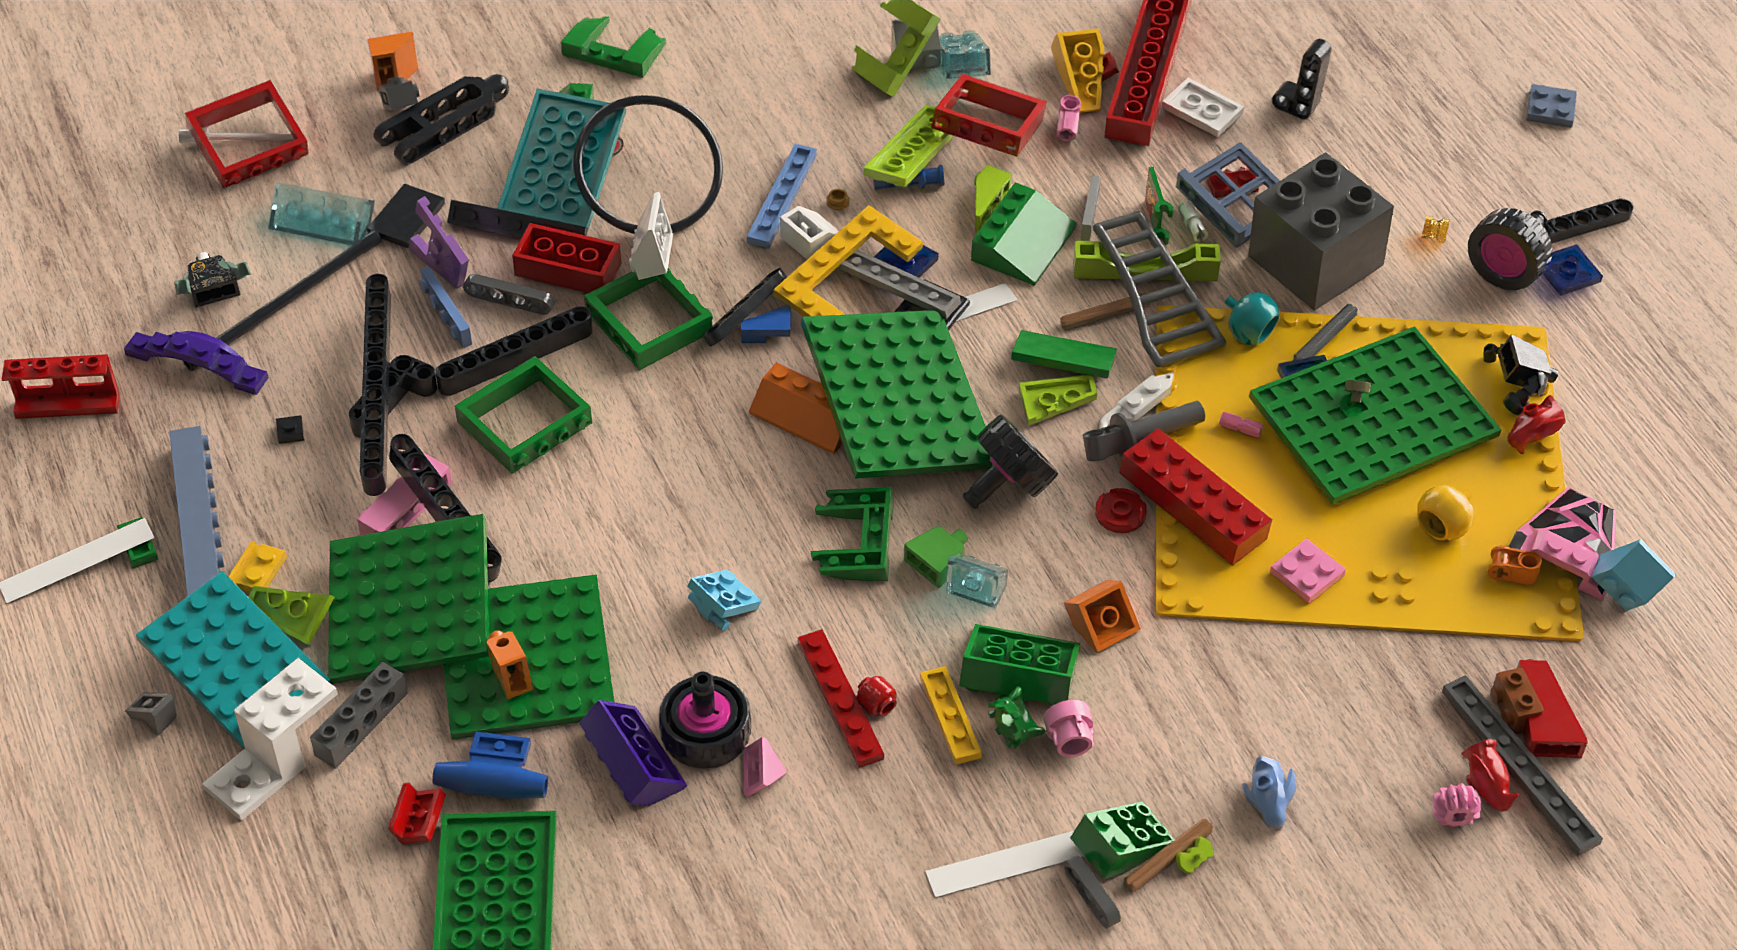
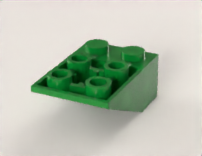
(1120, 838)

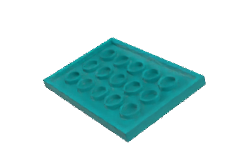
(542, 169)
(221, 649)

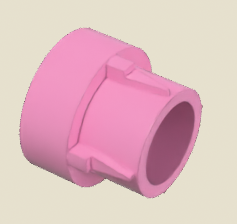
(1070, 727)

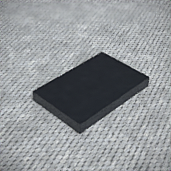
(398, 218)

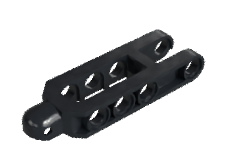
(428, 136)

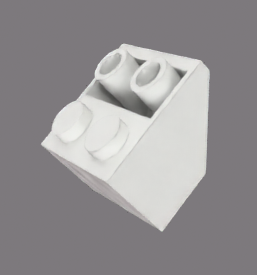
(805, 230)

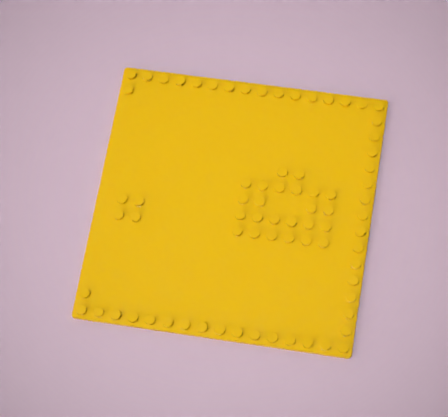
(1393, 568)

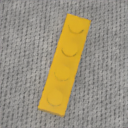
(950, 715)

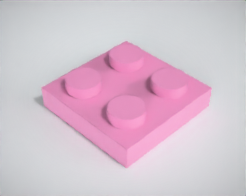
(1307, 570)

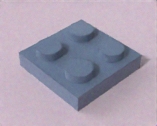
(1551, 105)

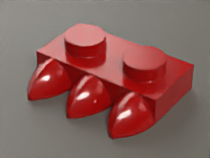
(1239, 178)

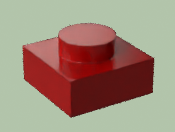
(1109, 66)

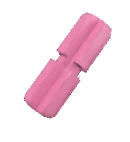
(1246, 426)

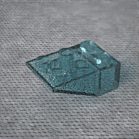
(964, 55)

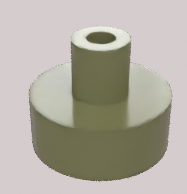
(1357, 389)

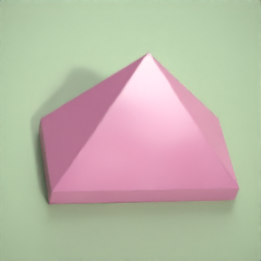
(760, 766)

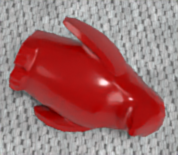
(1536, 423)
(1489, 775)

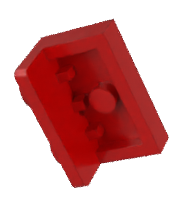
(416, 814)

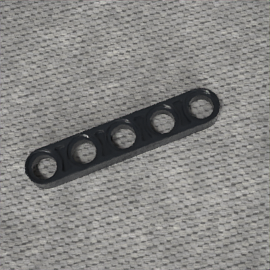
(1590, 217)
(744, 307)

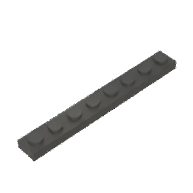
(1523, 766)

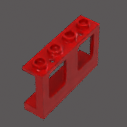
(64, 395)

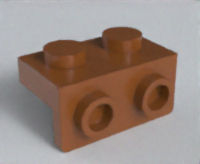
(1515, 698)

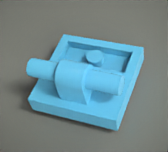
(721, 596)

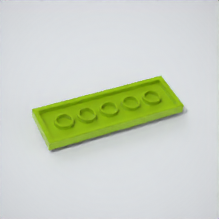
(908, 150)

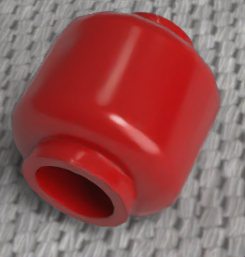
(876, 695)

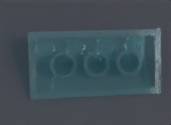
(320, 213)

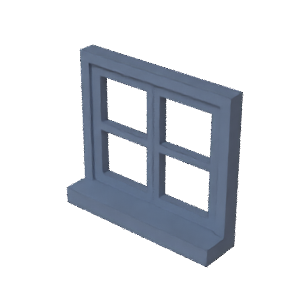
(1215, 210)

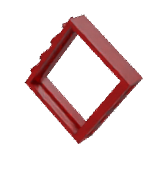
(995, 98)
(235, 105)

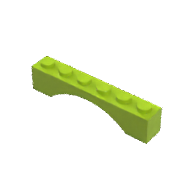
(1195, 262)

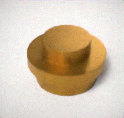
(837, 199)

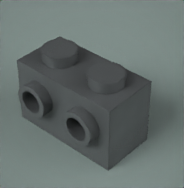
(398, 93)

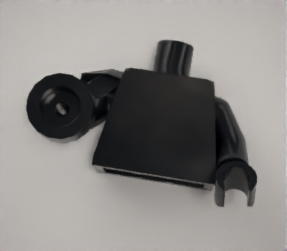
(1522, 366)

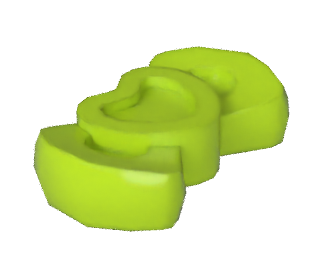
(1193, 856)

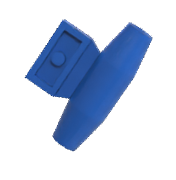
(493, 770)

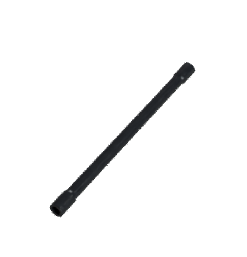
(361, 246)

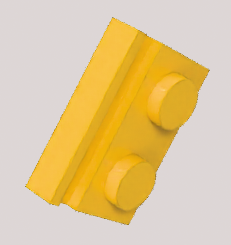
(257, 566)

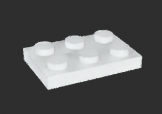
(1202, 107)

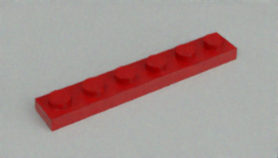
(840, 698)

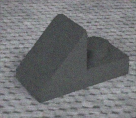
(155, 709)

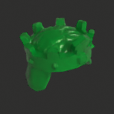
(1014, 719)

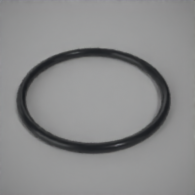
(647, 100)

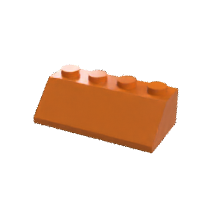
(797, 407)

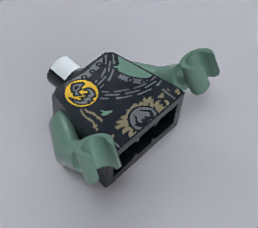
(211, 279)

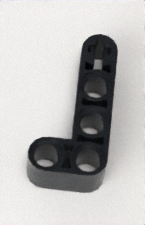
(1305, 96)
(404, 376)

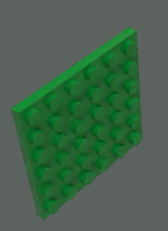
(408, 598)
(565, 652)

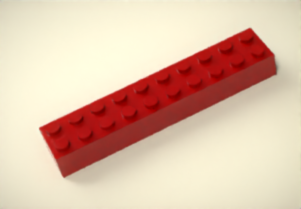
(1146, 71)

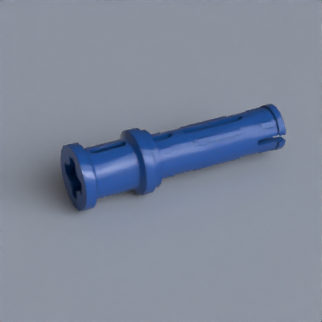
(924, 177)

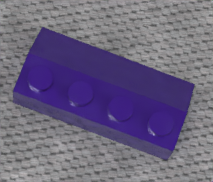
(631, 753)

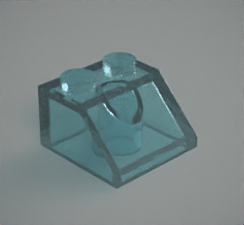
(976, 579)

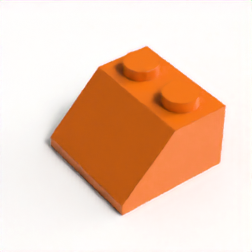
(1103, 614)

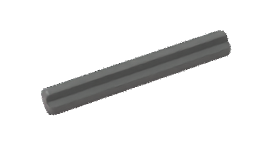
(1327, 333)

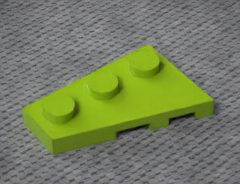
(1055, 396)
(293, 611)

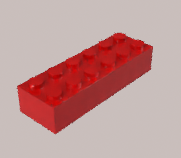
(1195, 496)

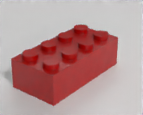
(566, 258)

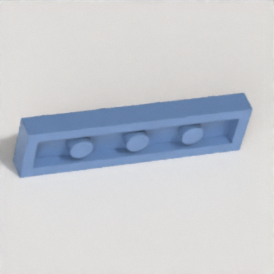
(447, 310)

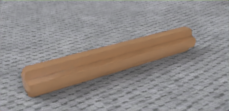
(1098, 313)
(1167, 855)

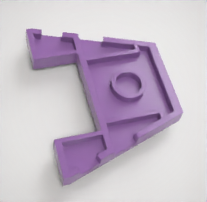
(443, 251)

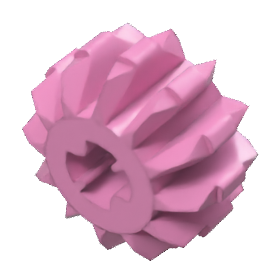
(1456, 805)

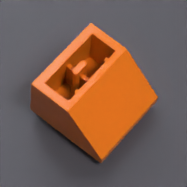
(392, 56)

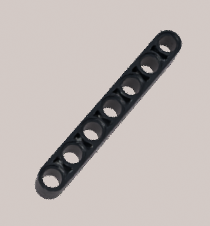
(513, 350)
(433, 498)

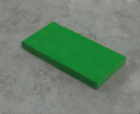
(1064, 354)

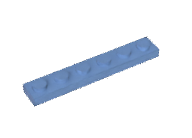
(781, 195)

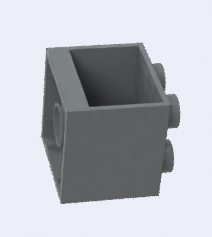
(1320, 230)

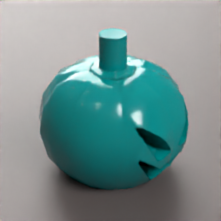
(1252, 317)

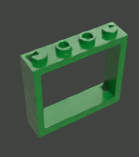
(661, 346)
(506, 387)

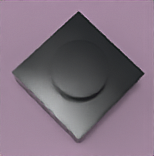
(290, 429)

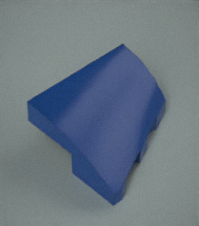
(770, 324)

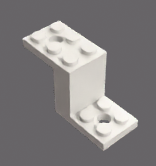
(269, 738)

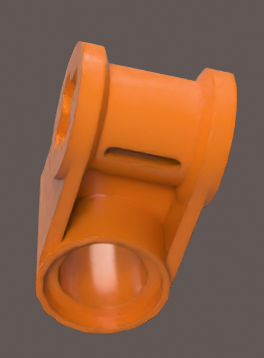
(1516, 566)

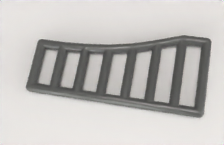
(1138, 301)

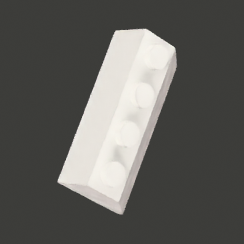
(652, 241)

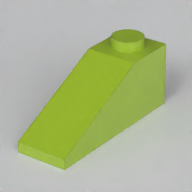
(991, 188)

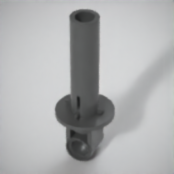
(1123, 434)

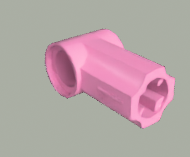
(1068, 118)

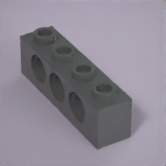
(358, 715)

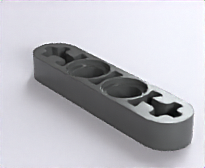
(483, 288)

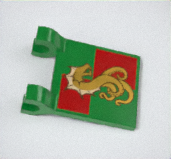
(1157, 205)

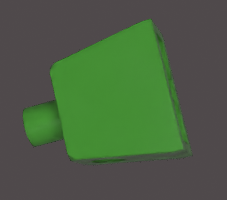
(931, 552)

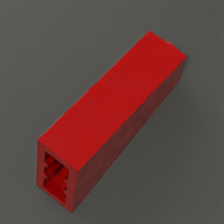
(1557, 728)

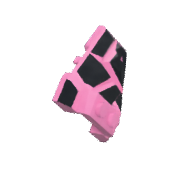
(1571, 535)

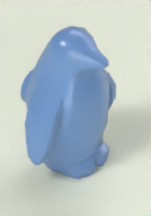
(1270, 791)

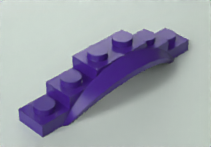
(202, 351)

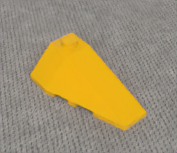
(1079, 63)

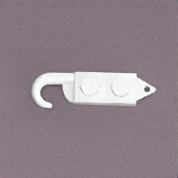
(1141, 399)

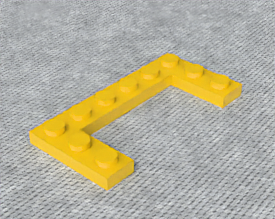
(798, 286)

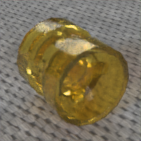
(1435, 228)

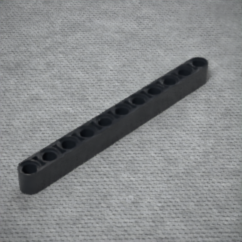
(375, 385)

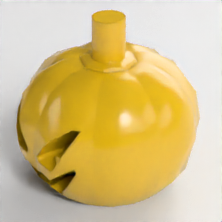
(1448, 506)

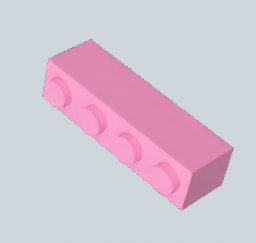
(398, 505)

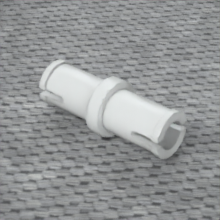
(1193, 221)

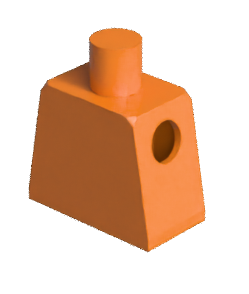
(506, 651)

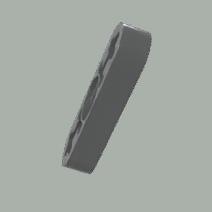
(1092, 891)

